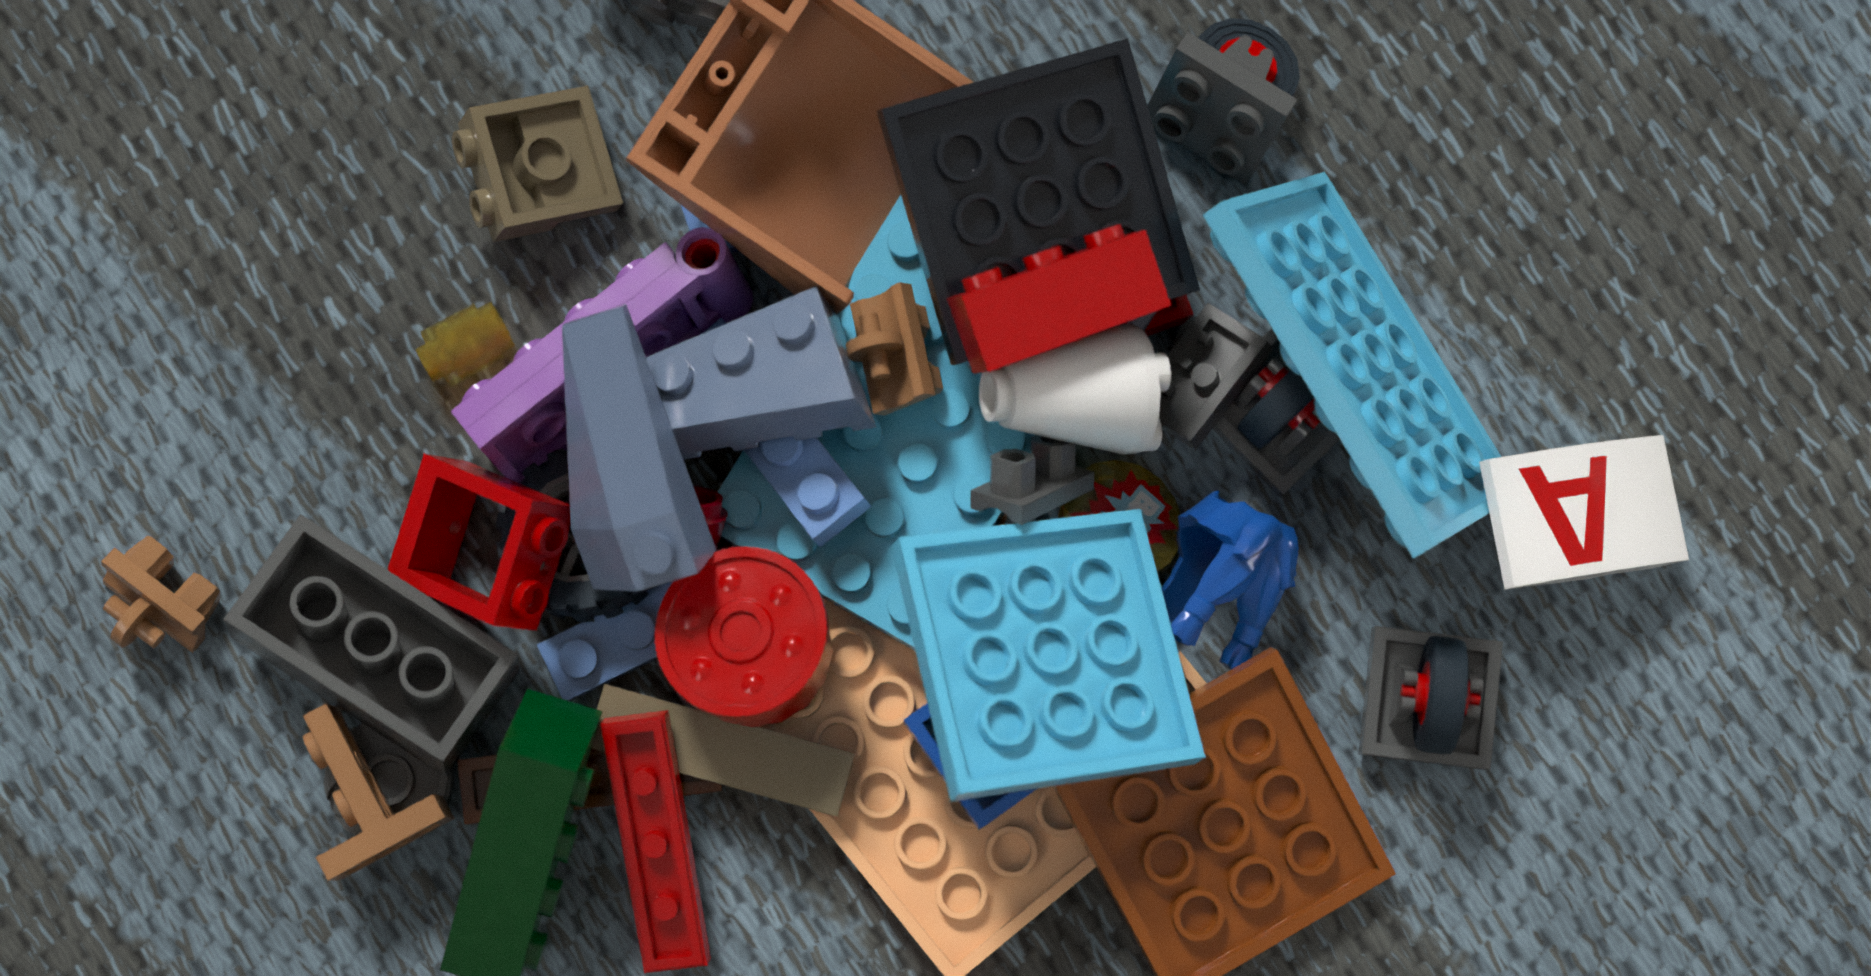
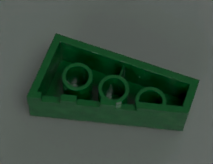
(522, 838)

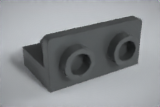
(1208, 371)

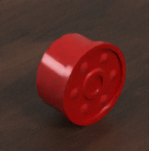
(745, 637)

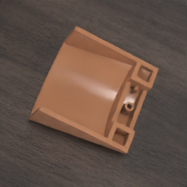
(783, 137)

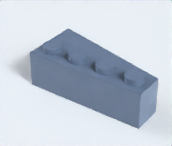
(762, 379)

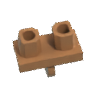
(893, 349)
(136, 581)

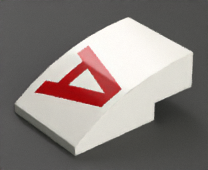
(1583, 511)

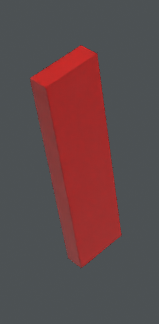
(656, 841)

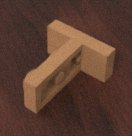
(362, 799)

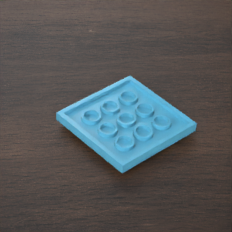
(1046, 653)

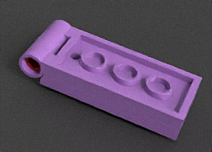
(670, 300)

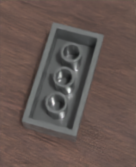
(372, 645)

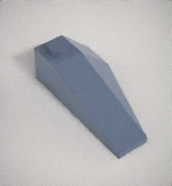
(625, 471)

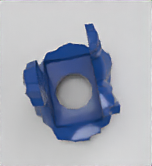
(1226, 556)

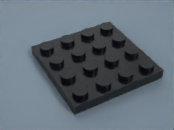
(1032, 168)

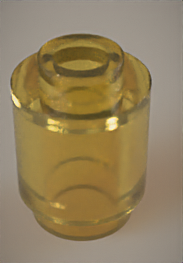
(464, 343)

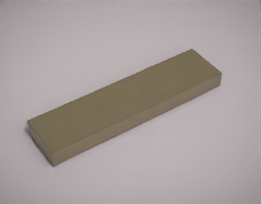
(743, 755)

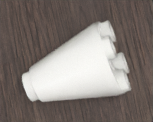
(1084, 392)

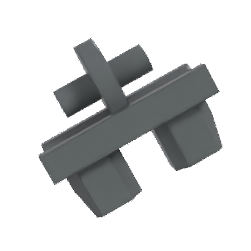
(1033, 483)

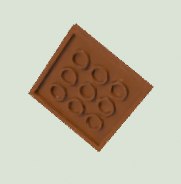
(1239, 845)

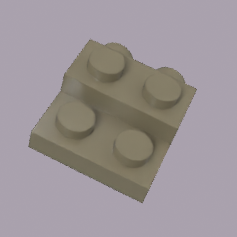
(536, 163)

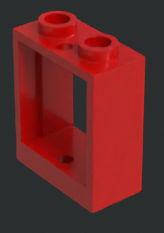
(435, 531)

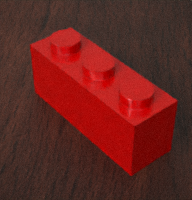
(1057, 298)

